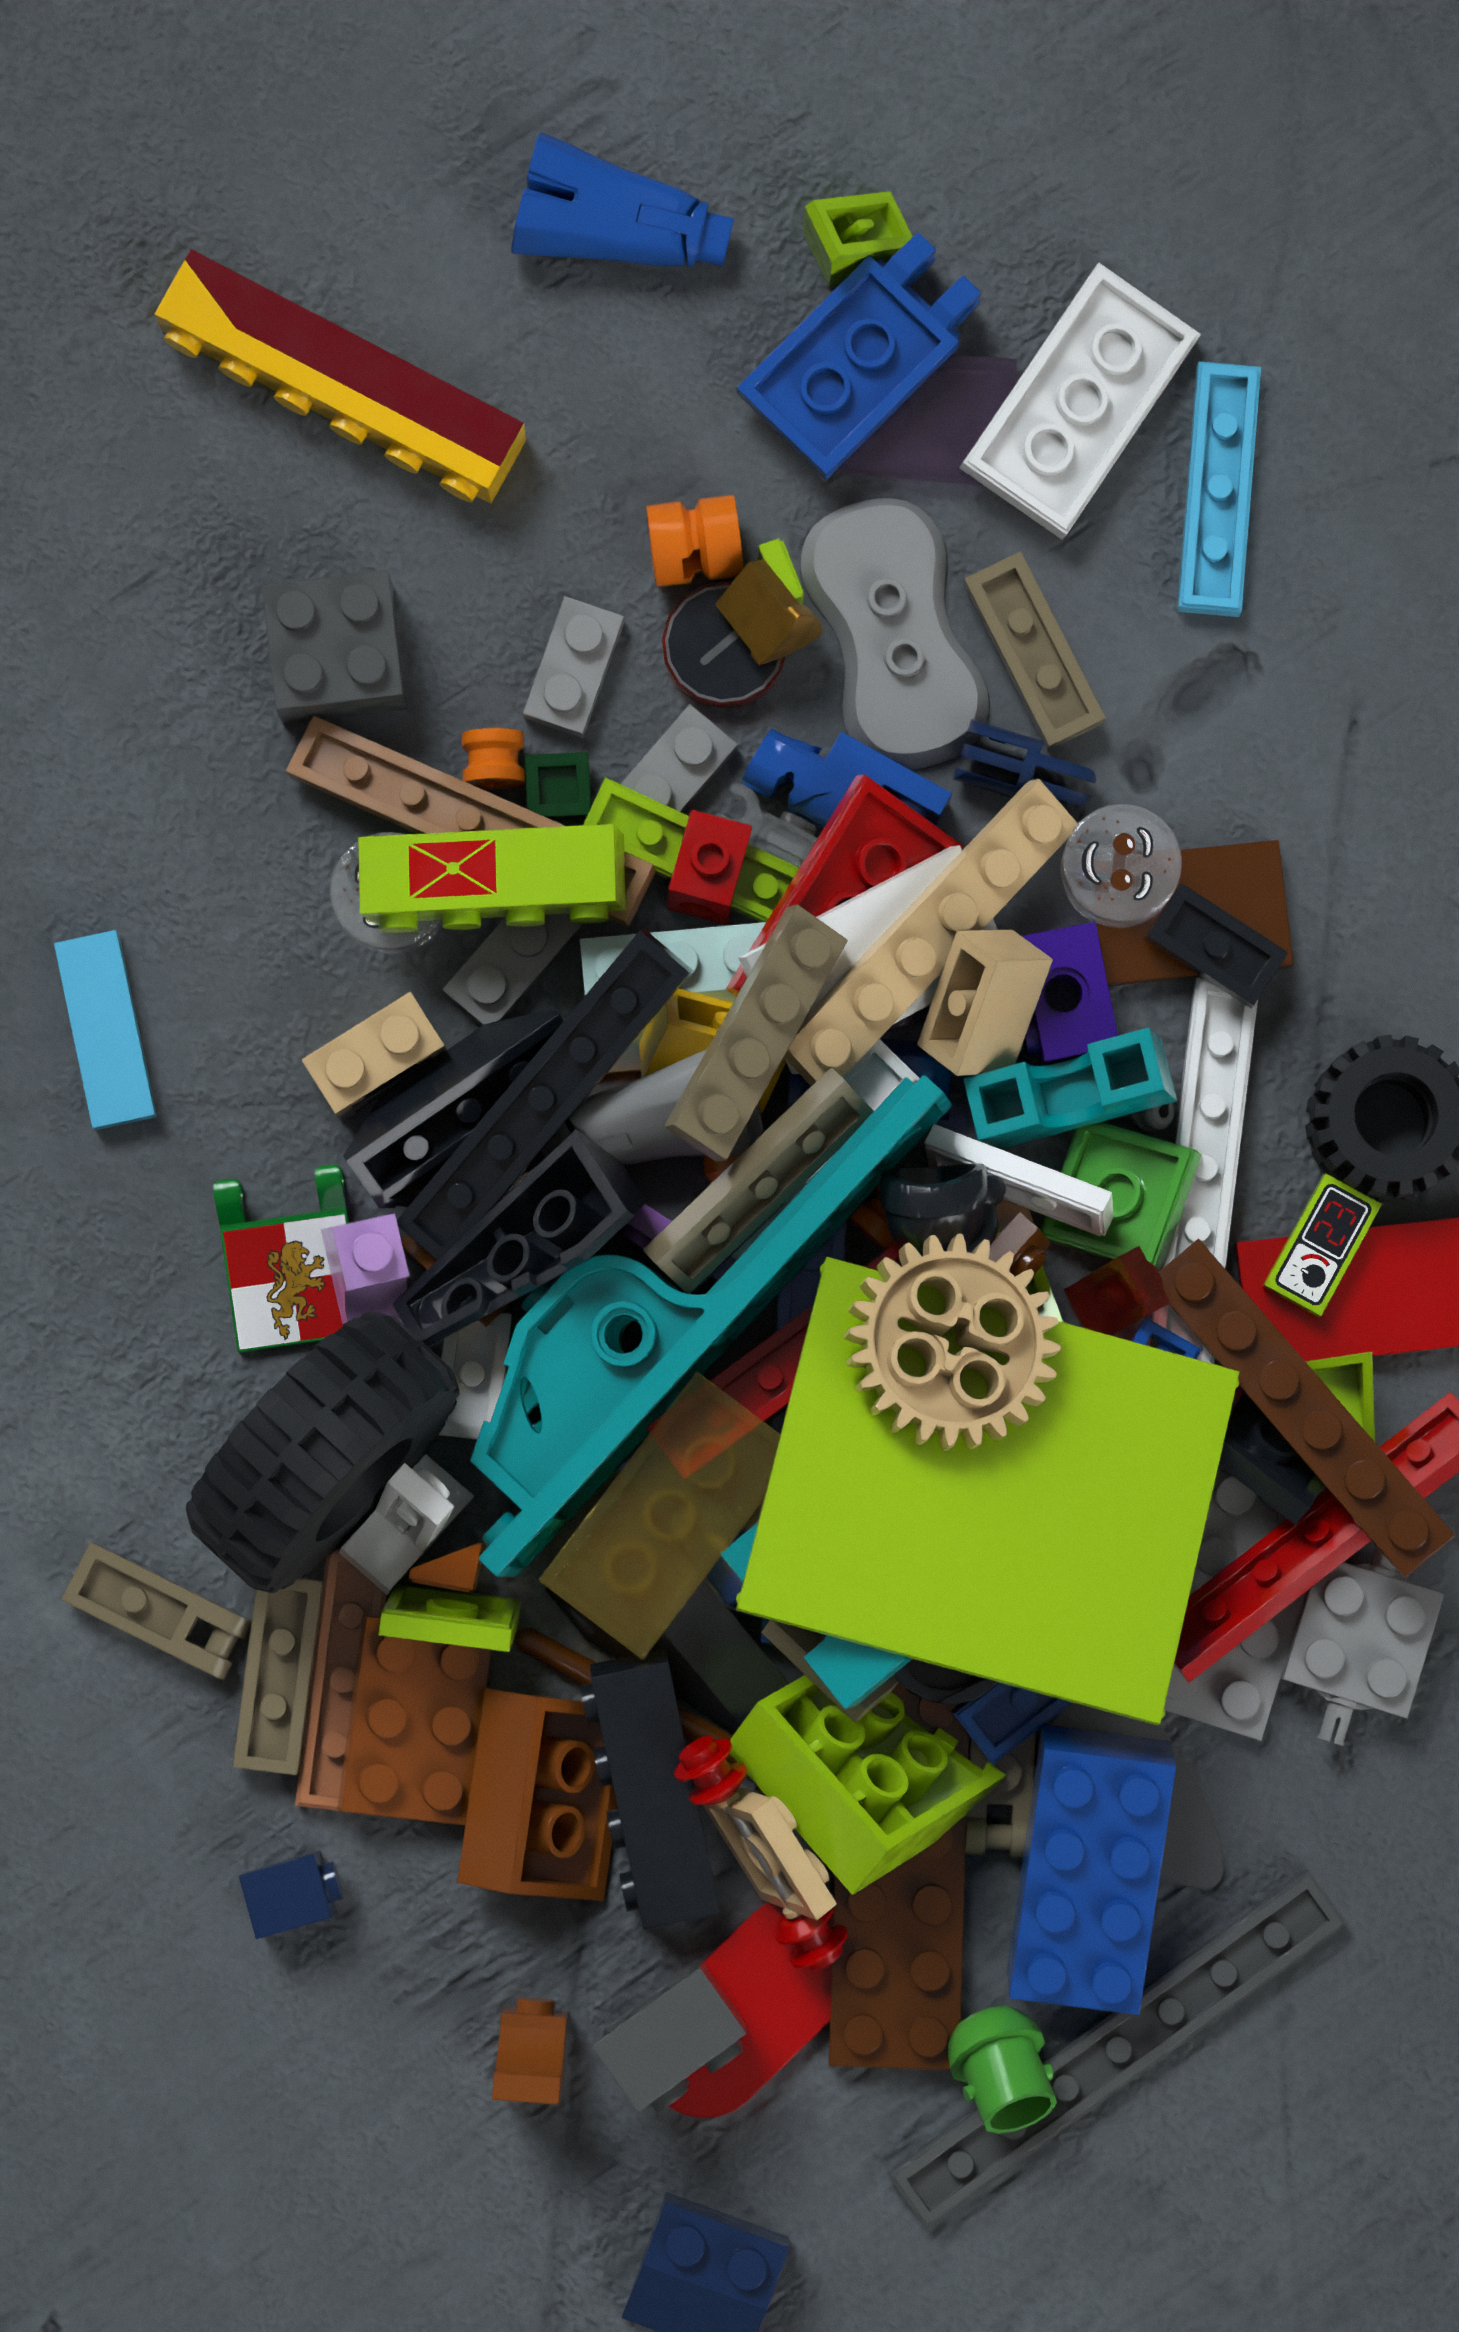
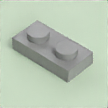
(573, 667)

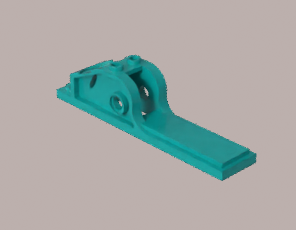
(603, 1399)

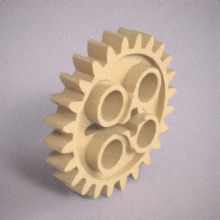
(937, 1398)

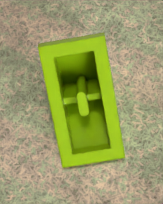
(851, 229)

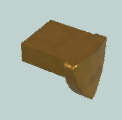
(767, 614)

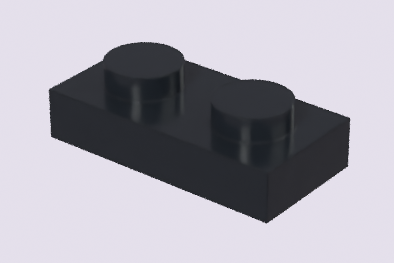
(1216, 945)

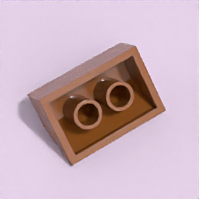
(537, 1800)

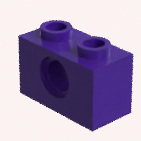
(1079, 963)

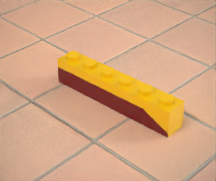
(339, 377)

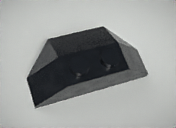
(438, 1106)

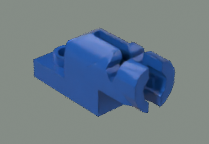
(822, 781)

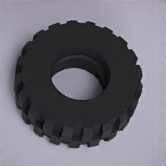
(321, 1451)

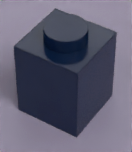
(291, 1893)

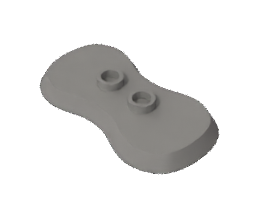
(882, 588)

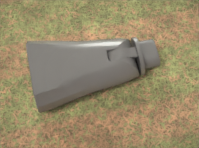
(632, 1118)

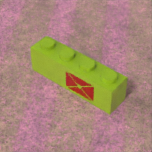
(491, 876)

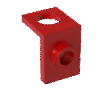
(708, 867)

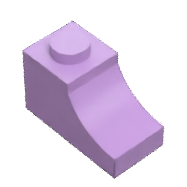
(366, 1265)

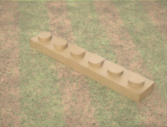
(919, 941)

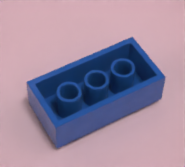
(1091, 1869)

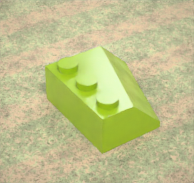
(862, 1788)

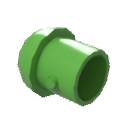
(1002, 2066)

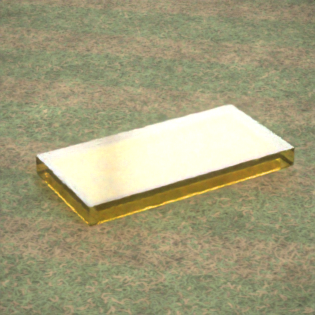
(666, 1516)

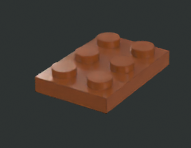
(412, 1728)

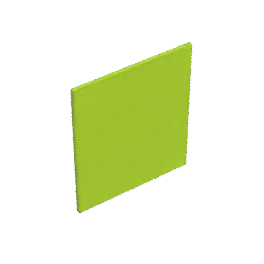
(1011, 1561)

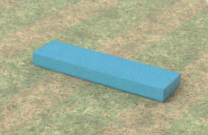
(1219, 489)

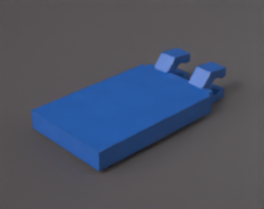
(858, 357)

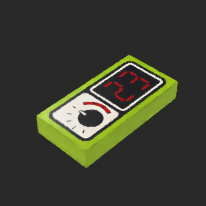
(1322, 1245)

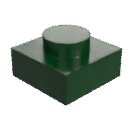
(558, 785)

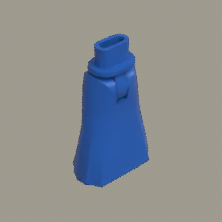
(605, 212)

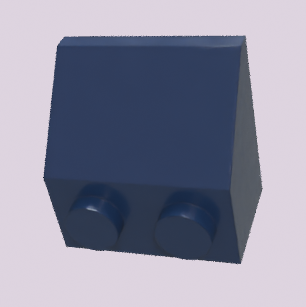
(705, 2271)

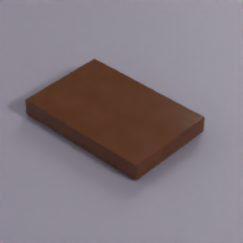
(1236, 878)

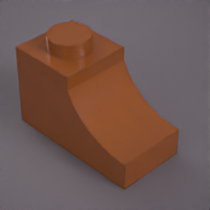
(531, 2052)

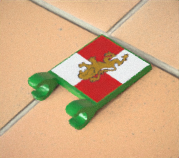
(280, 1266)

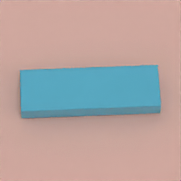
(105, 1030)

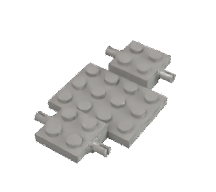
(1347, 1638)

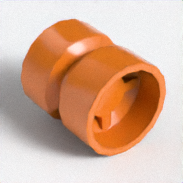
(695, 540)

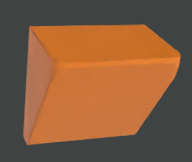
(452, 1571)

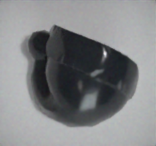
(941, 1204)

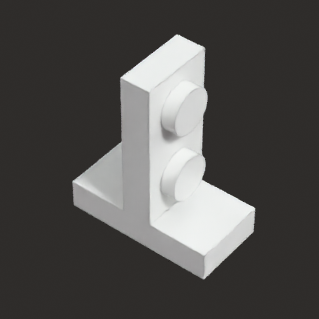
(406, 1522)

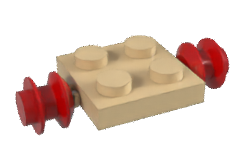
(763, 1843)

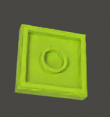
(450, 1617)

